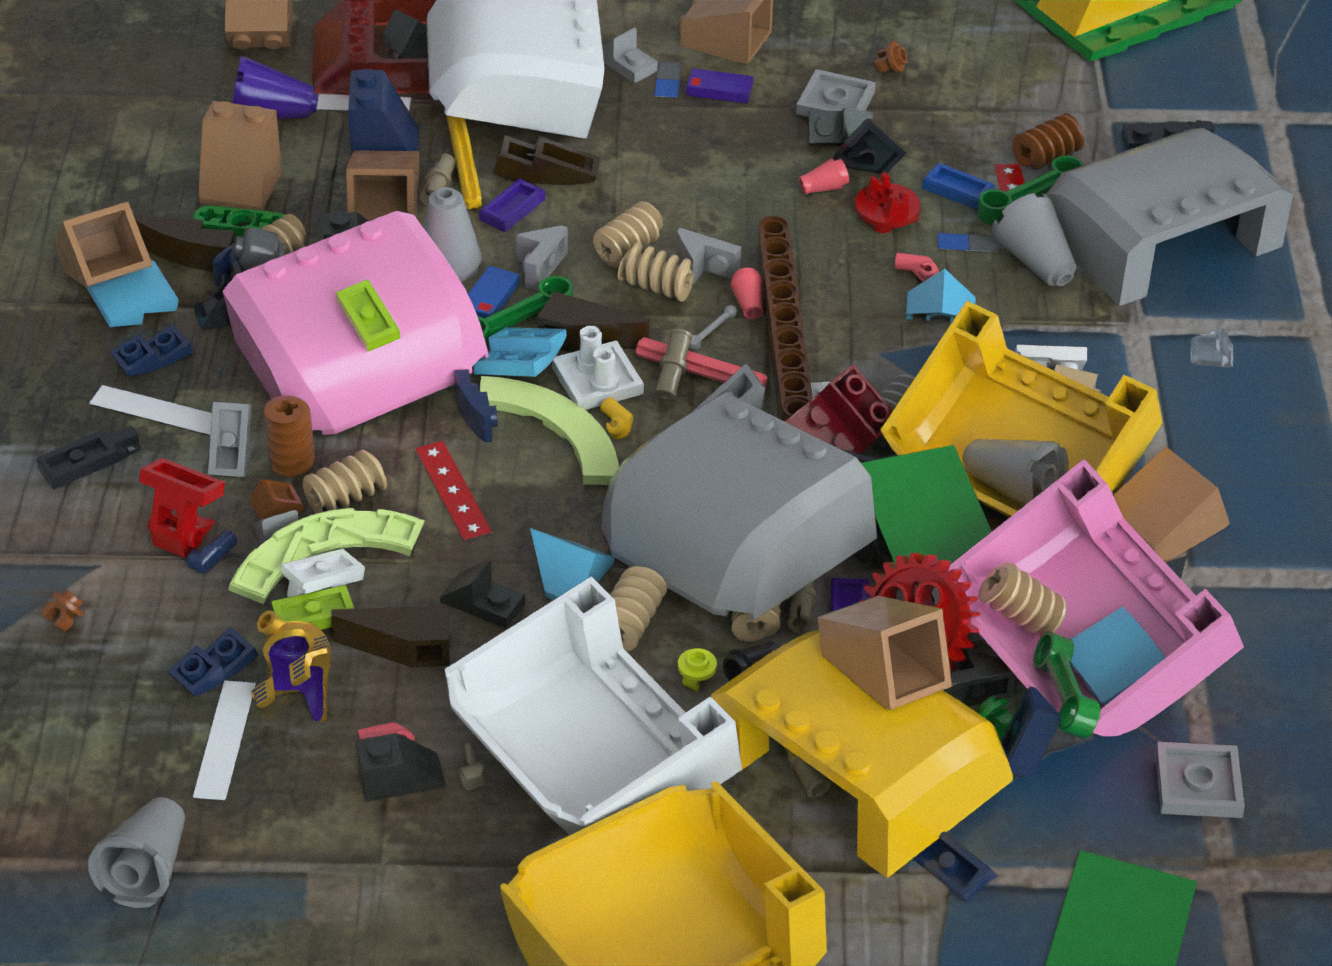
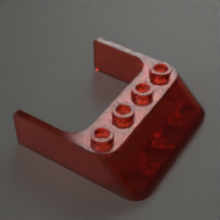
(347, 43)

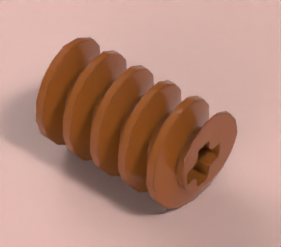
(1048, 141)
(289, 435)

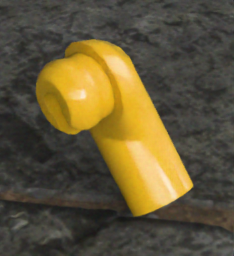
(620, 418)

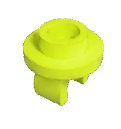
(696, 666)

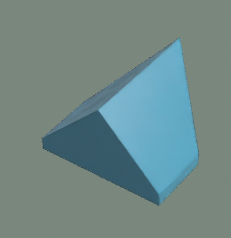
(938, 296)
(566, 563)

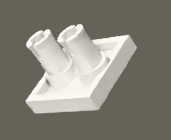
(597, 371)

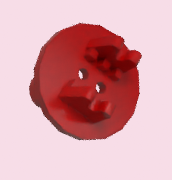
(887, 204)

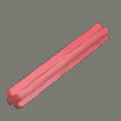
(697, 363)

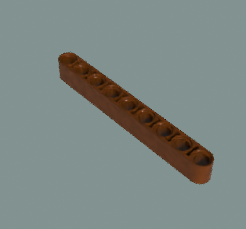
(783, 317)

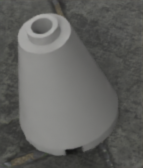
(452, 231)
(1036, 238)
(1016, 466)
(139, 854)

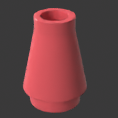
(825, 177)
(748, 290)

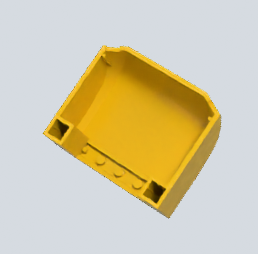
(988, 392)
(907, 766)
(667, 886)

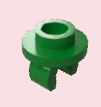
(996, 713)

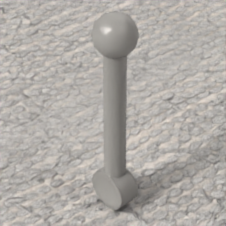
(729, 312)

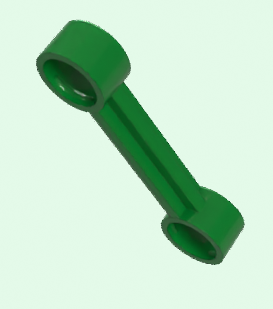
(994, 201)
(526, 307)
(1078, 712)

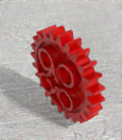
(930, 575)

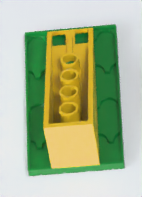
(1111, 26)

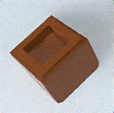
(274, 498)

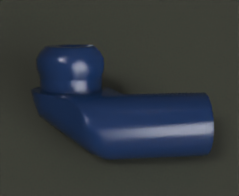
(222, 264)
(212, 553)

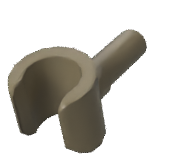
(471, 775)

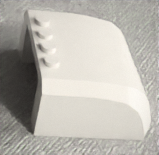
(517, 62)
(583, 716)

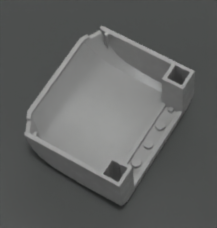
(1156, 192)
(737, 508)

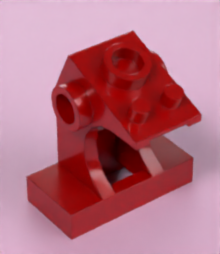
(181, 491)

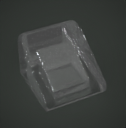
(1212, 349)

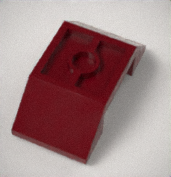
(845, 413)

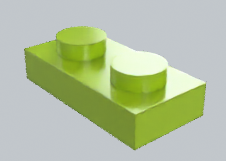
(368, 315)
(313, 606)

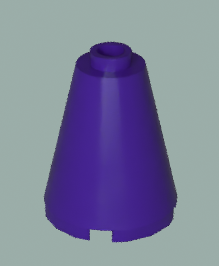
(273, 90)

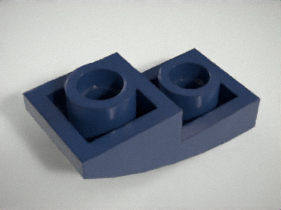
(144, 356)
(475, 406)
(222, 659)

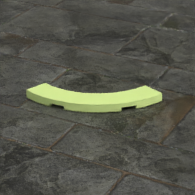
(564, 417)
(319, 535)

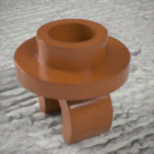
(891, 57)
(67, 605)

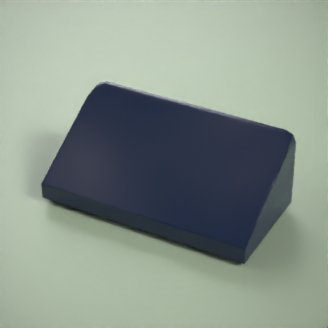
(1029, 733)
(955, 866)

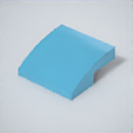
(130, 296)
(521, 351)
(1113, 655)

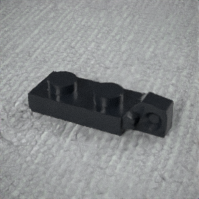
(1143, 133)
(87, 456)

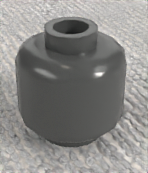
(257, 247)

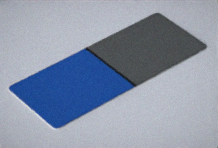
(668, 79)
(968, 242)

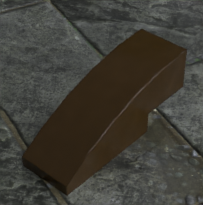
(545, 162)
(183, 240)

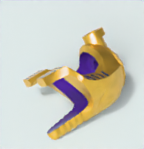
(296, 661)

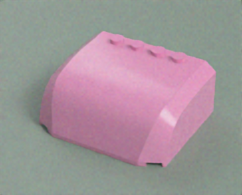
(307, 348)
(1098, 563)

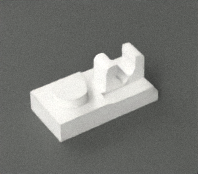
(1051, 355)
(321, 572)

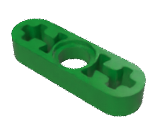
(226, 217)

